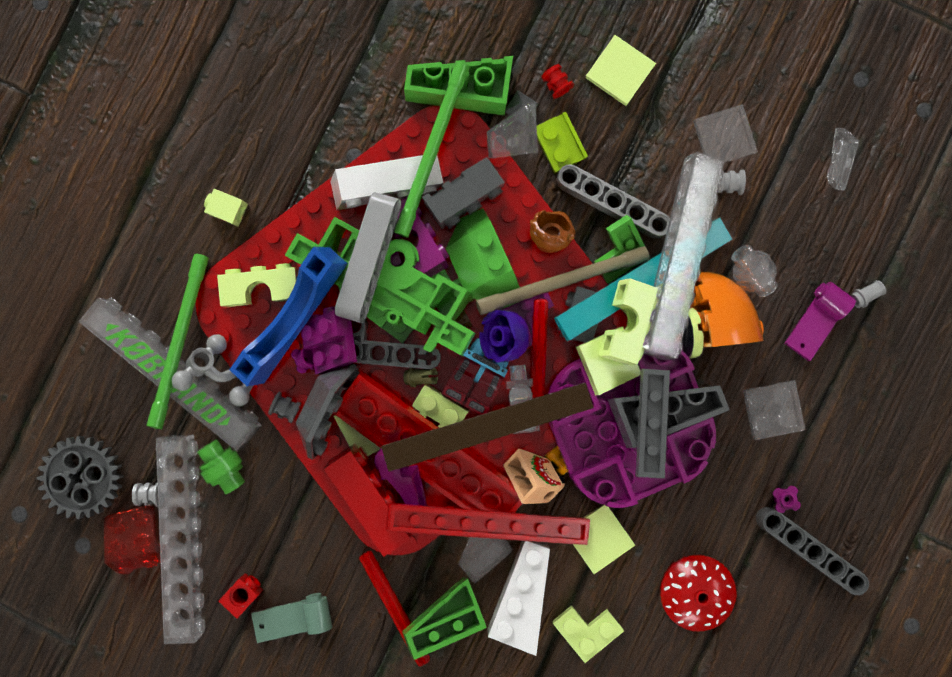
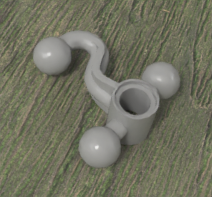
(215, 345)

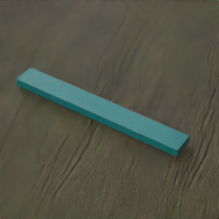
(599, 305)

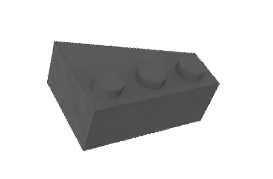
(464, 194)

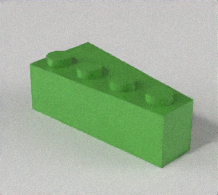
(483, 89)

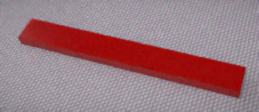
(487, 524)

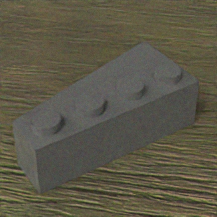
(684, 410)

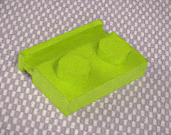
(560, 142)

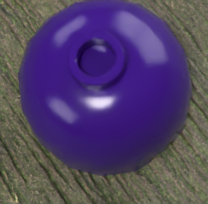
(504, 336)

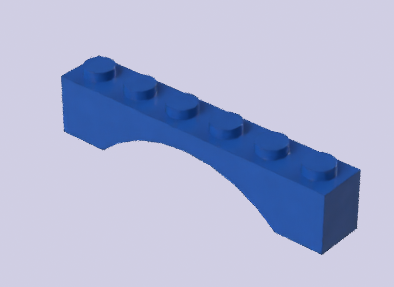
(313, 283)

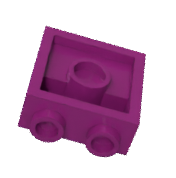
(330, 341)

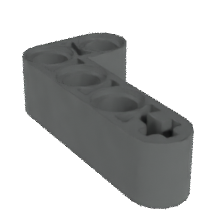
(391, 351)

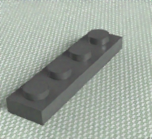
(652, 423)

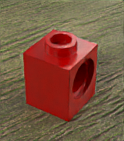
(232, 600)

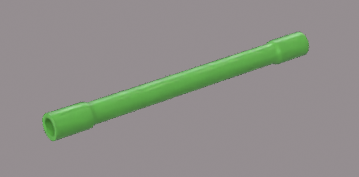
(454, 87)
(160, 405)

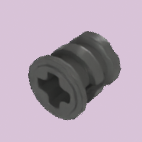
(284, 407)

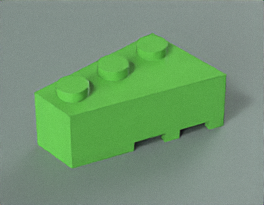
(445, 621)

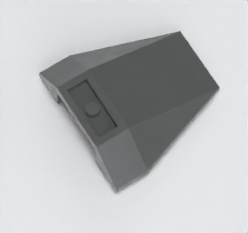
(319, 406)

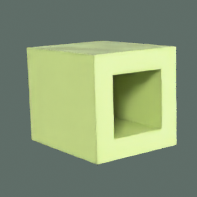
(225, 207)

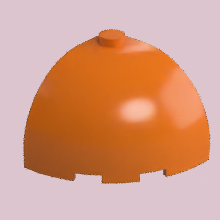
(725, 312)

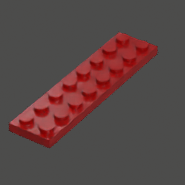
(457, 475)

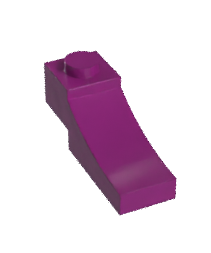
(404, 480)

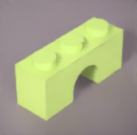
(236, 287)
(637, 302)

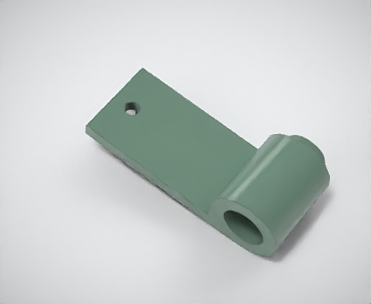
(293, 618)

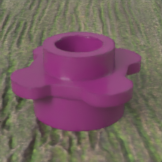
(303, 366)
(792, 503)

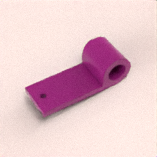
(819, 319)

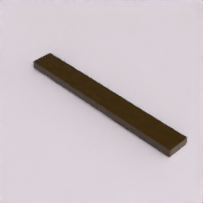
(487, 427)

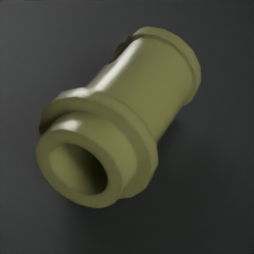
(419, 376)

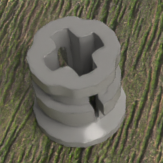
(733, 182)
(145, 494)

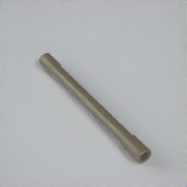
(498, 300)

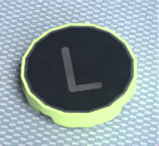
(693, 338)

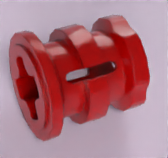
(557, 81)

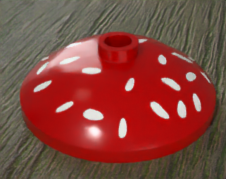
(689, 579)

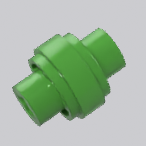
(221, 466)

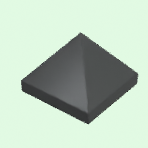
(517, 102)

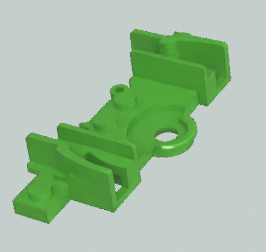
(401, 289)

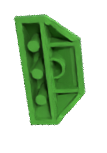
(480, 257)

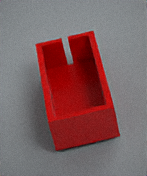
(365, 496)

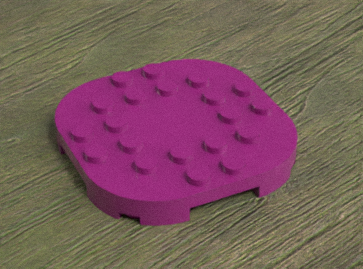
(597, 453)

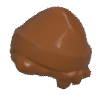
(551, 231)

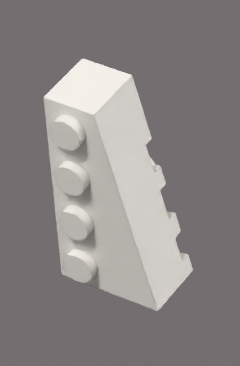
(392, 178)
(521, 601)

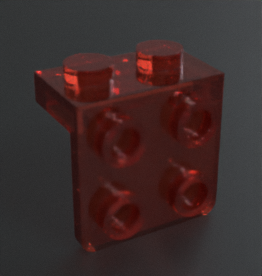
(131, 540)

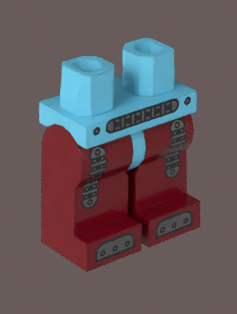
(478, 369)

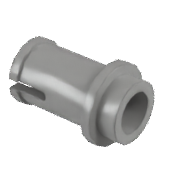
(868, 293)

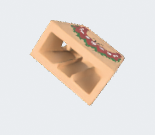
(533, 477)

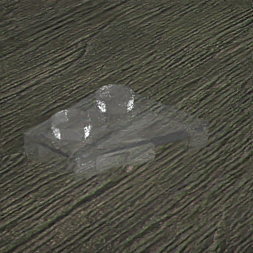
(514, 134)

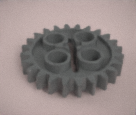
(61, 464)

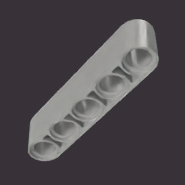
(605, 190)
(368, 257)

